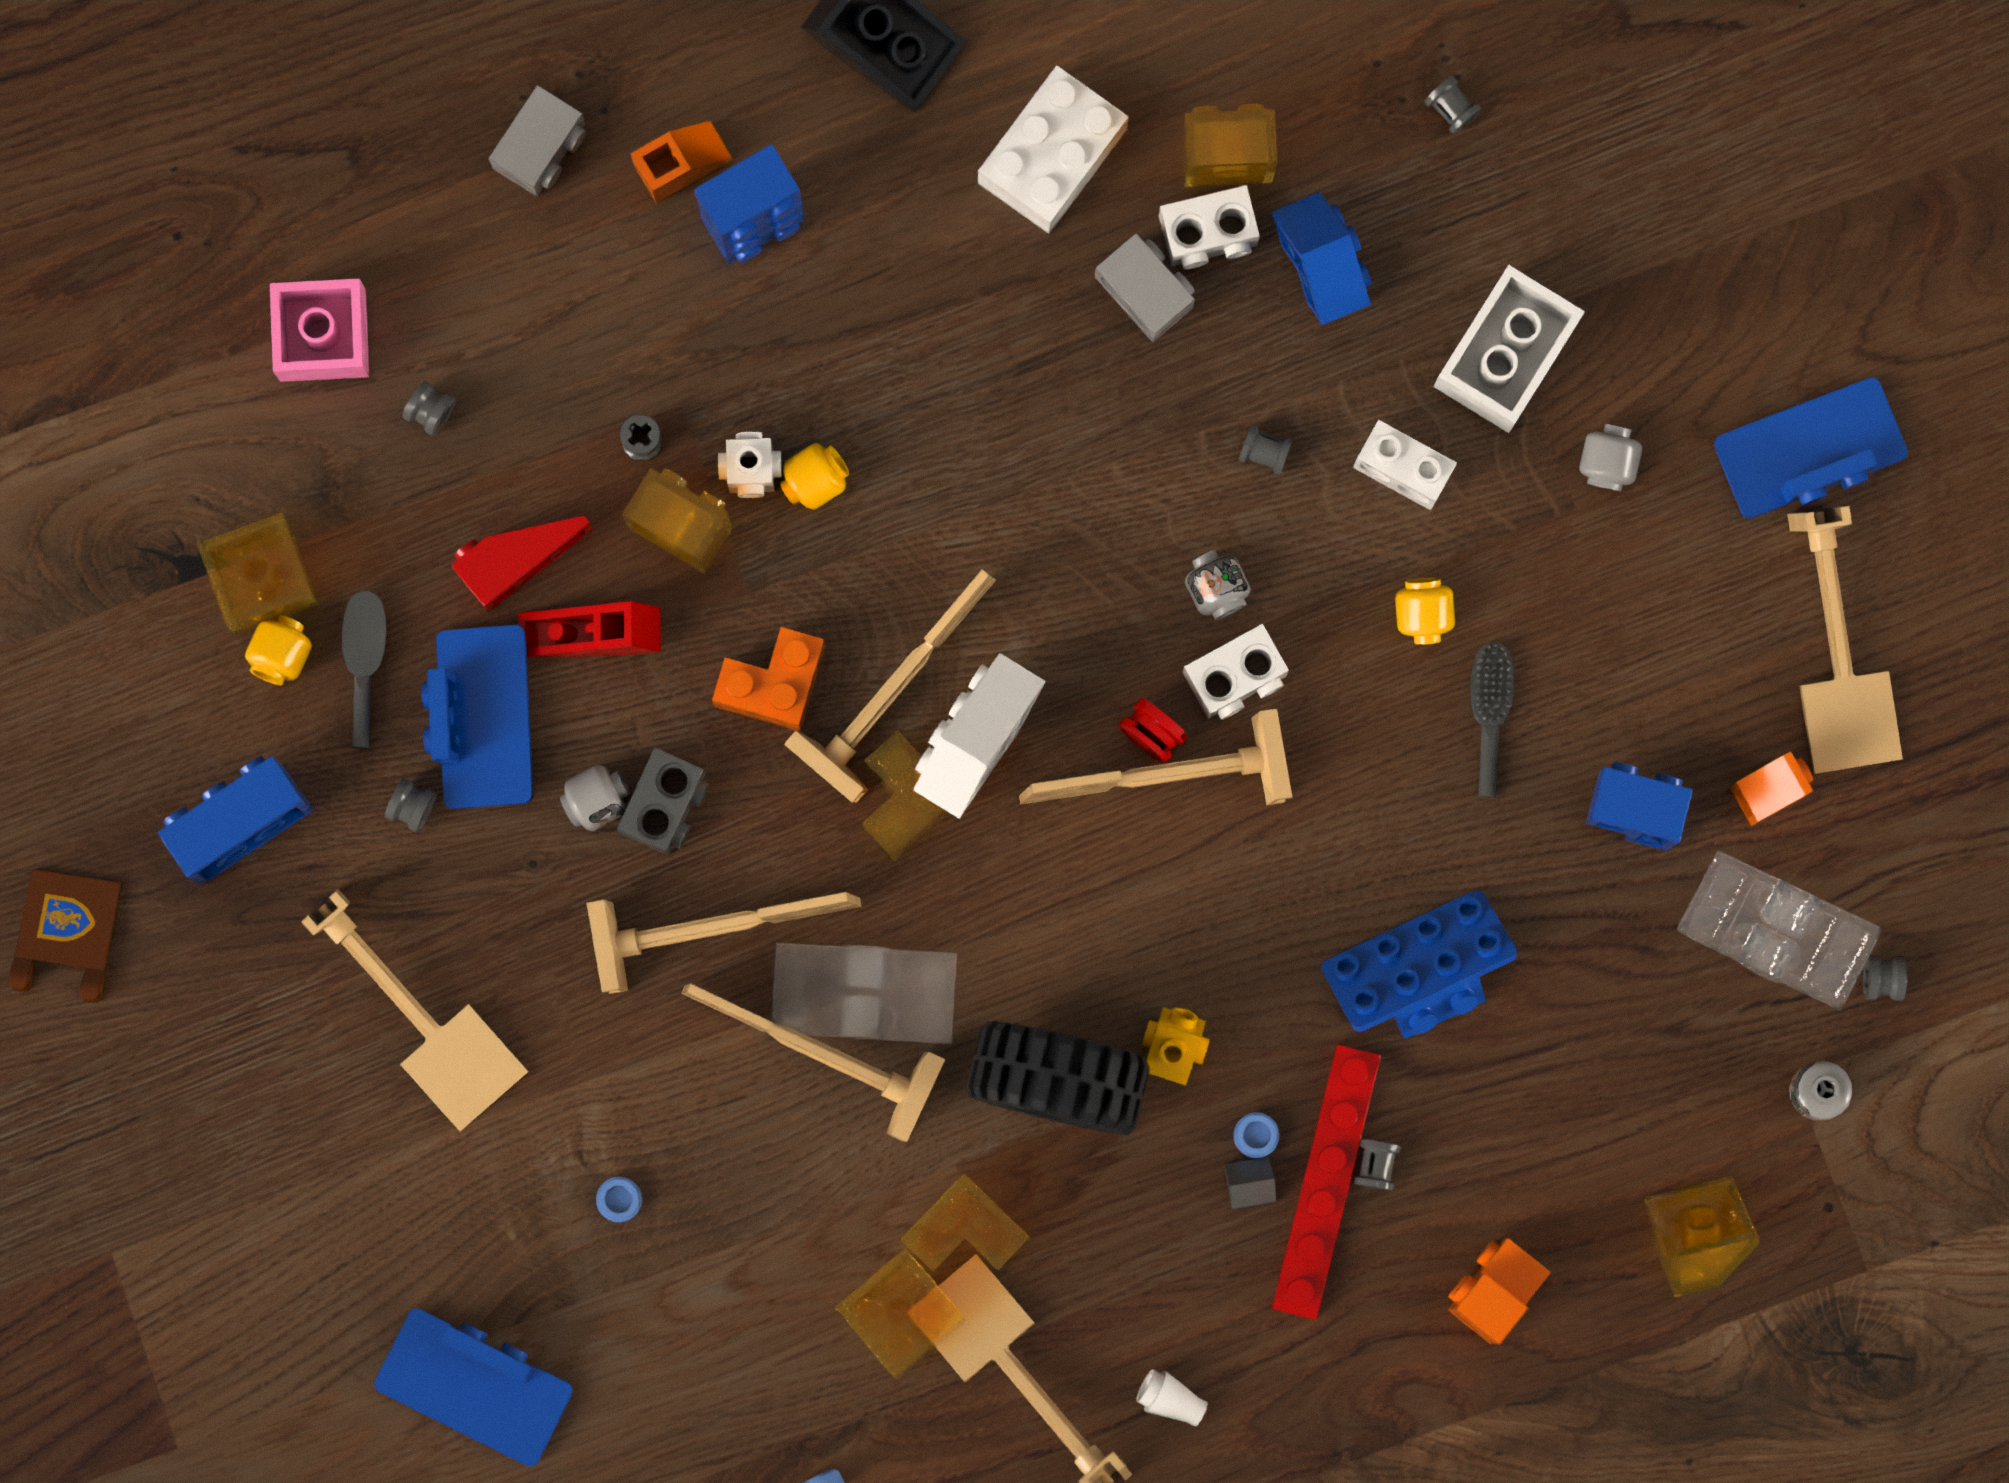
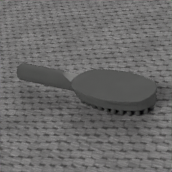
(363, 652)
(1491, 702)

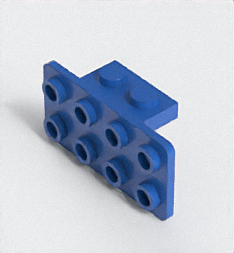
(1811, 449)
(480, 717)
(1421, 967)
(474, 1386)

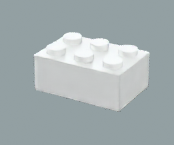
(1052, 149)
(1508, 349)
(977, 735)

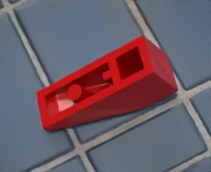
(511, 559)
(592, 630)

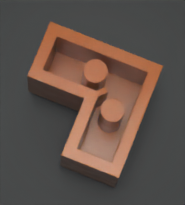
(776, 693)
(1498, 1291)

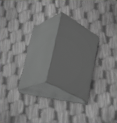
(1250, 1183)

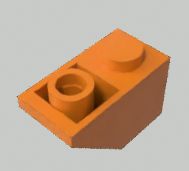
(679, 159)
(1772, 787)

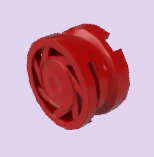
(1153, 727)

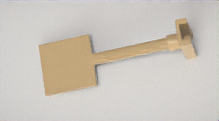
(1851, 716)
(1264, 758)
(831, 760)
(615, 945)
(459, 1063)
(907, 1092)
(990, 1327)

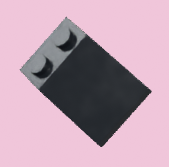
(888, 42)

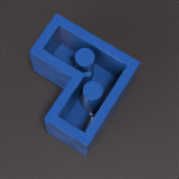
(1324, 256)
(1640, 807)

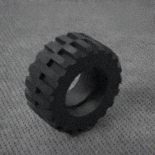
(1058, 1077)

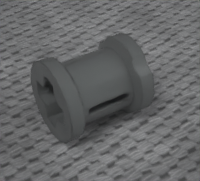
(1453, 105)
(643, 425)
(1265, 449)
(1377, 1165)

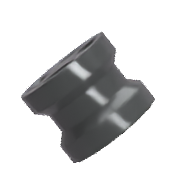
(428, 408)
(410, 805)
(1885, 978)

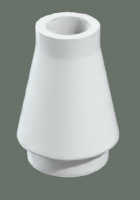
(1170, 1398)

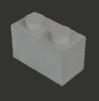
(538, 141)
(1146, 286)

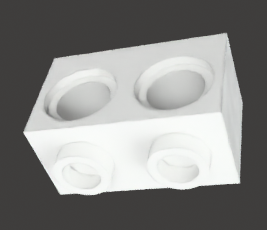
(1204, 215)
(1404, 465)
(1230, 663)

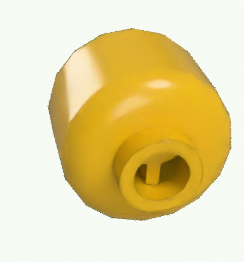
(814, 476)
(1425, 610)
(278, 650)

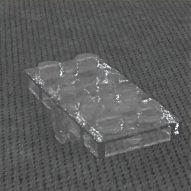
(1779, 930)
(865, 992)

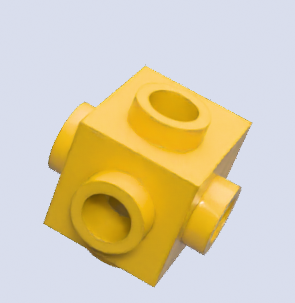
(1175, 1044)

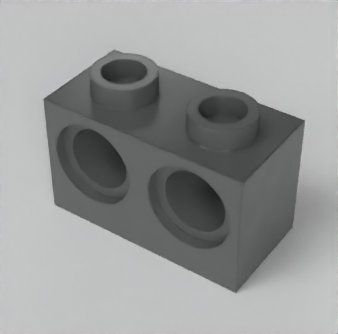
(651, 798)

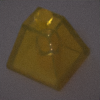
(1701, 1234)

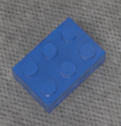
(750, 205)
(234, 819)

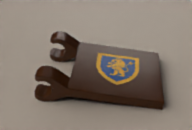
(66, 924)

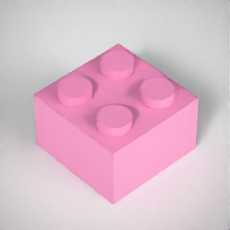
(319, 330)

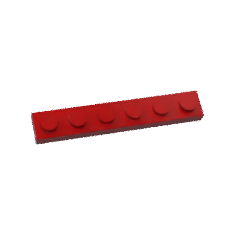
(1326, 1182)

